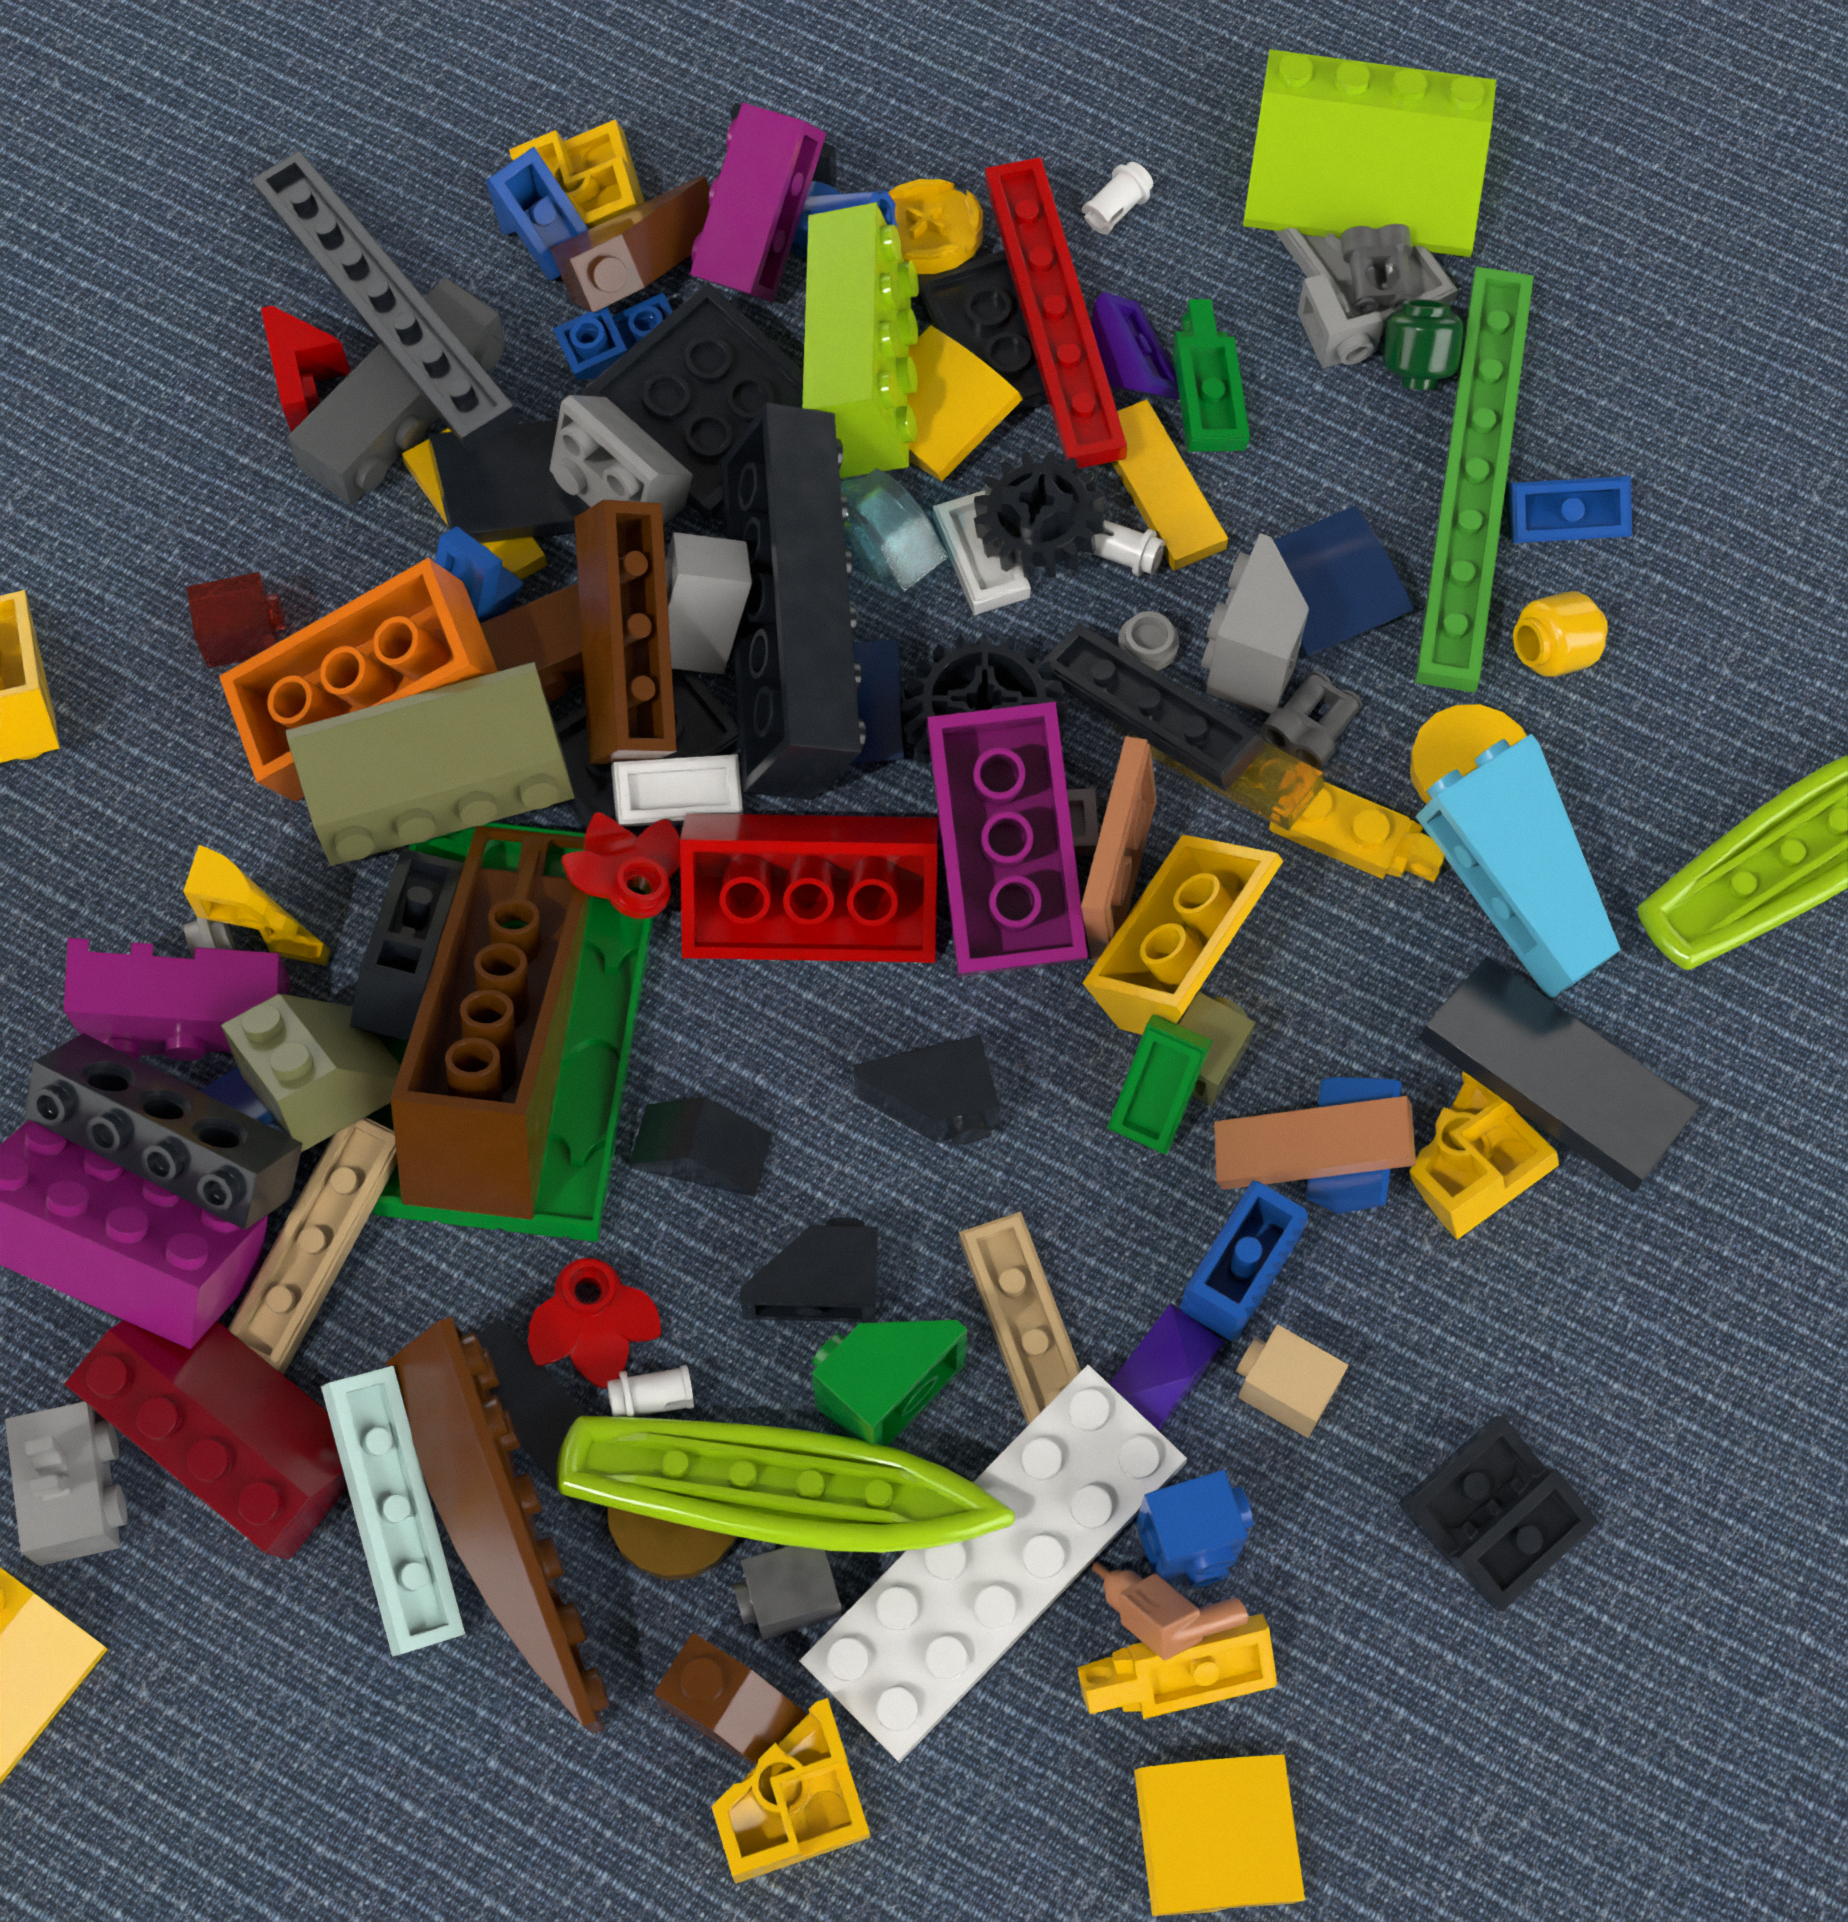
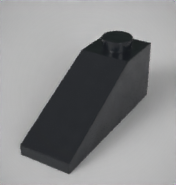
(404, 944)

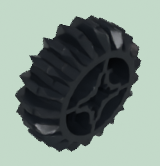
(984, 667)

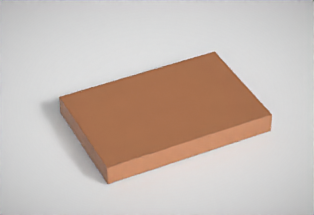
(1120, 846)

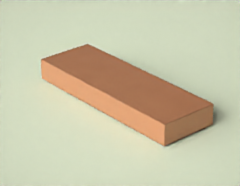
(1315, 1143)

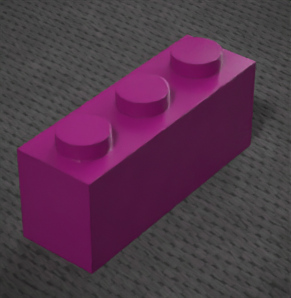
(757, 202)

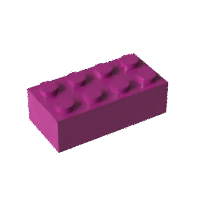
(1006, 839)
(119, 1238)

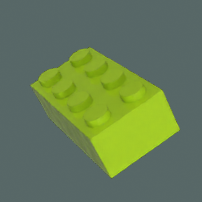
(861, 336)

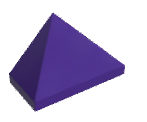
(1131, 348)
(1166, 1365)

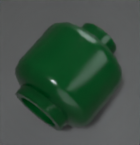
(1423, 343)

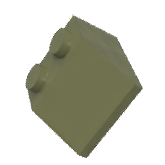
(311, 1065)

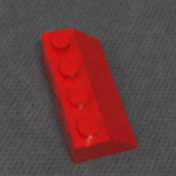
(808, 887)

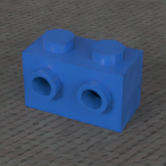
(1194, 1529)

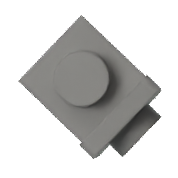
(1329, 325)

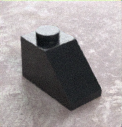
(934, 1090)
(818, 1277)

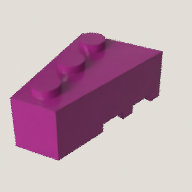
(166, 1002)

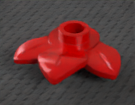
(620, 860)
(593, 1332)

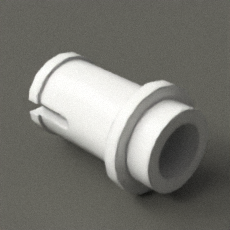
(1127, 188)
(1130, 548)
(650, 1393)

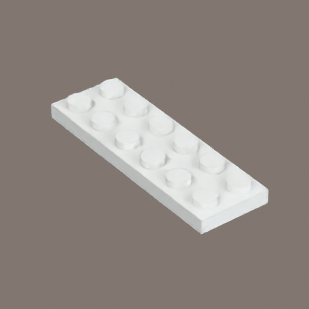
(960, 1606)

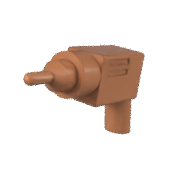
(1162, 1614)

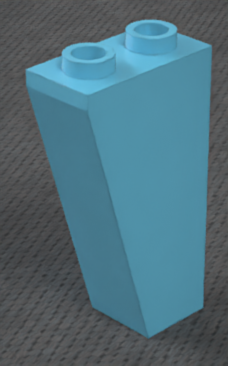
(1522, 862)

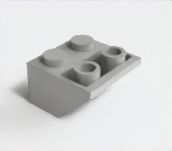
(611, 458)
(1256, 631)

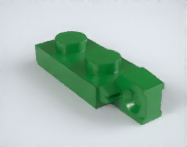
(1209, 383)

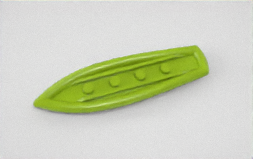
(1757, 873)
(774, 1484)

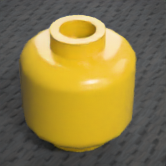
(1560, 634)

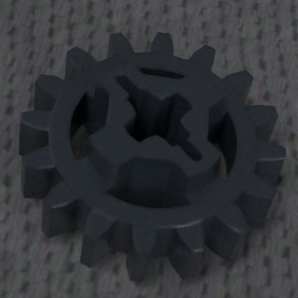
(1057, 529)

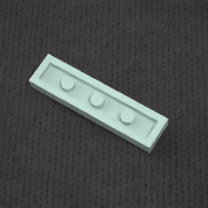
(392, 1510)

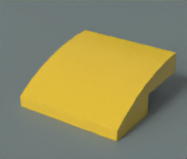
(954, 402)
(1218, 1835)

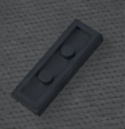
(533, 1398)

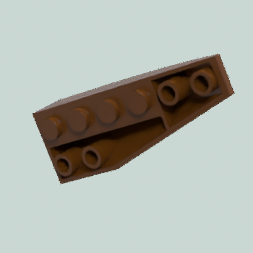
(489, 1509)

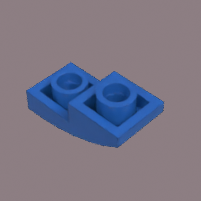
(599, 339)

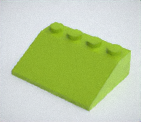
(1370, 149)

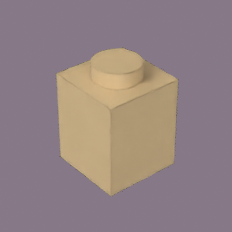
(1289, 1379)

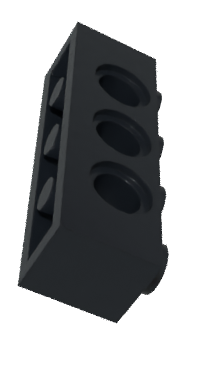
(163, 1130)

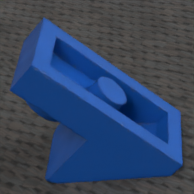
(534, 207)
(485, 579)

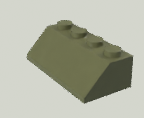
(430, 764)

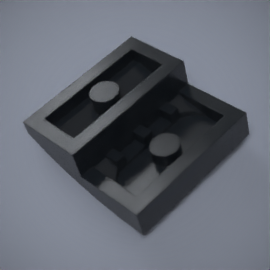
(1498, 1513)

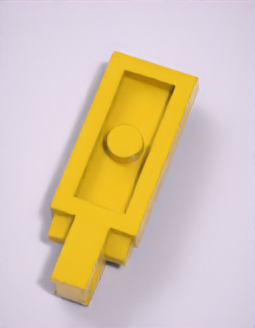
(1364, 835)
(1210, 1671)

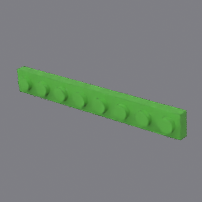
(1474, 481)

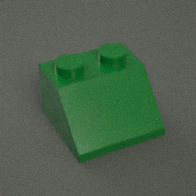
(885, 1375)

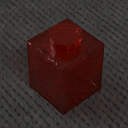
(234, 618)

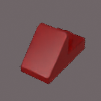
(299, 360)

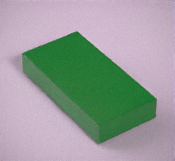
(1159, 1084)

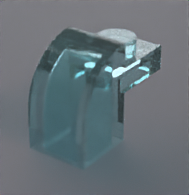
(890, 531)

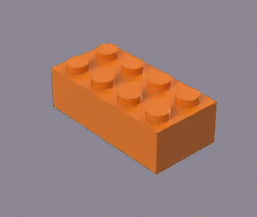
(374, 650)

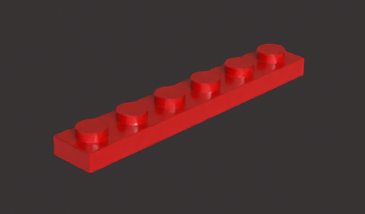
(1055, 313)

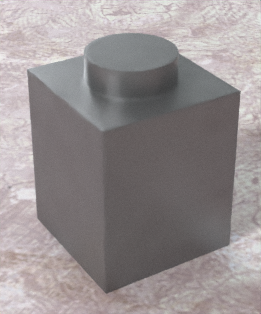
(787, 1590)

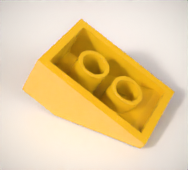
(25, 700)

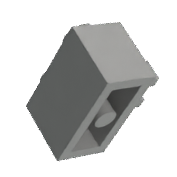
(705, 599)
(65, 1483)

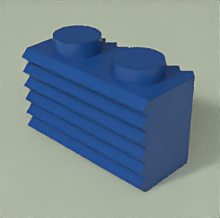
(1244, 1260)

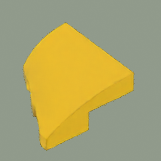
(591, 170)
(227, 895)
(1479, 1159)
(792, 1802)

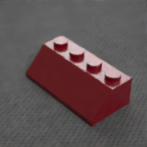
(221, 1428)

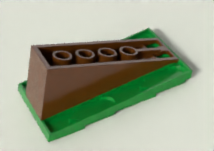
(516, 1044)

